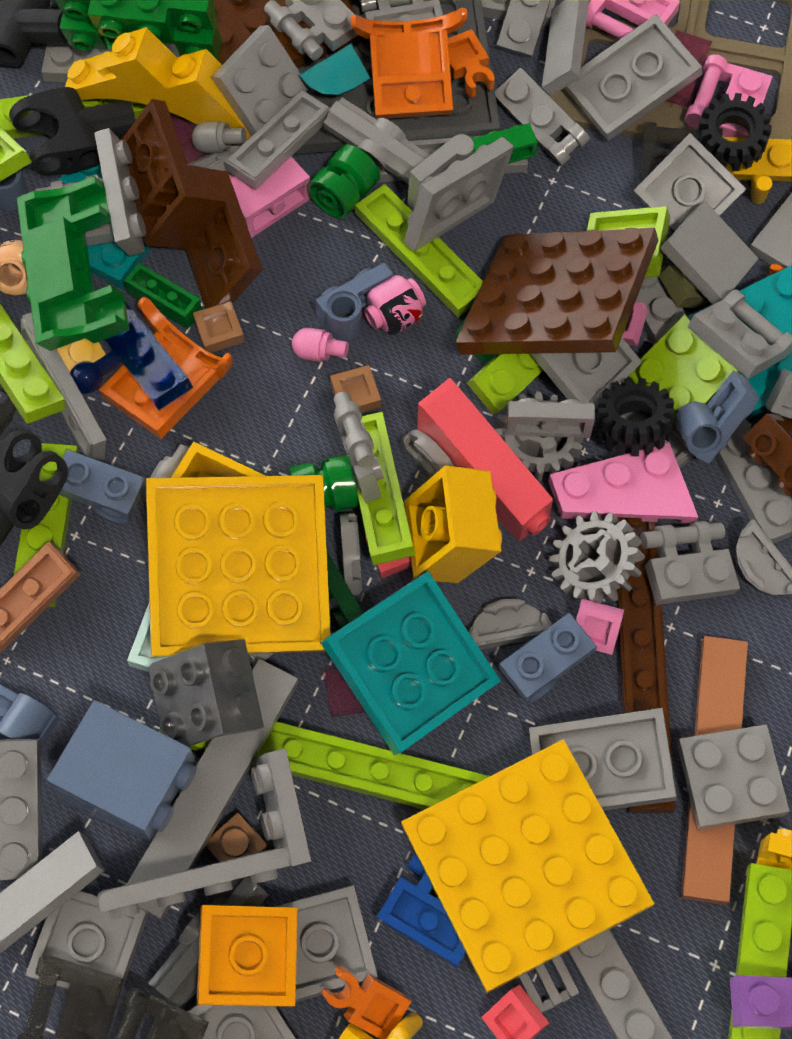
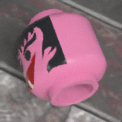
(394, 305)

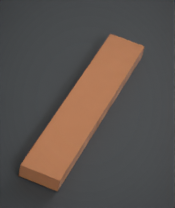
(718, 709)

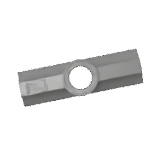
(377, 138)

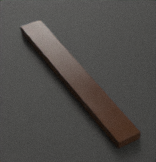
(643, 649)

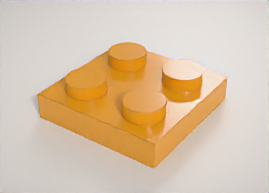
(247, 956)

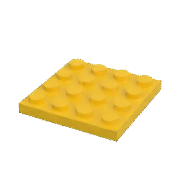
(237, 563)
(526, 865)

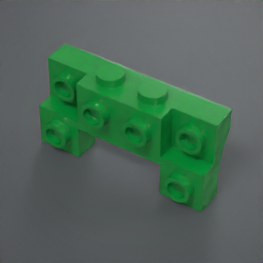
(179, 22)
(59, 266)

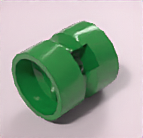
(343, 182)
(337, 479)

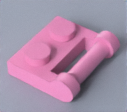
(633, 10)
(740, 81)

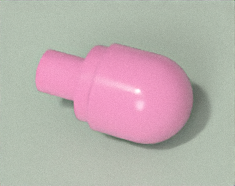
(317, 345)

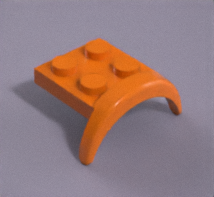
(410, 64)
(198, 364)

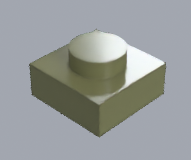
(682, 289)

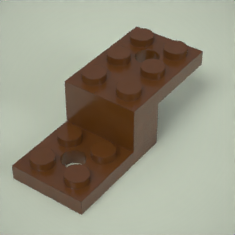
(190, 208)

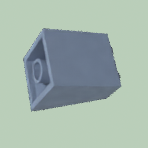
(122, 772)

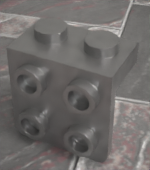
(206, 692)

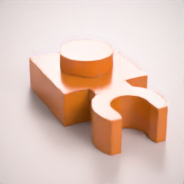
(469, 60)
(372, 1005)

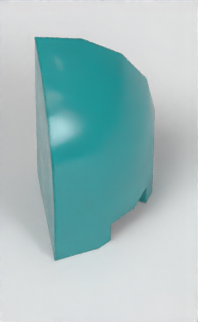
(336, 73)

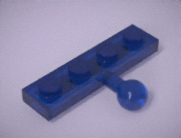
(142, 358)

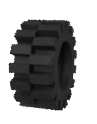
(740, 113)
(635, 434)

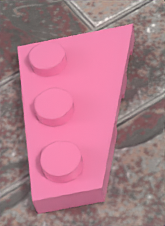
(627, 487)

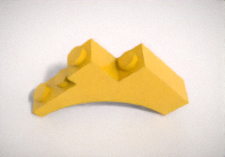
(146, 70)

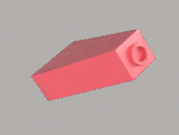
(474, 444)

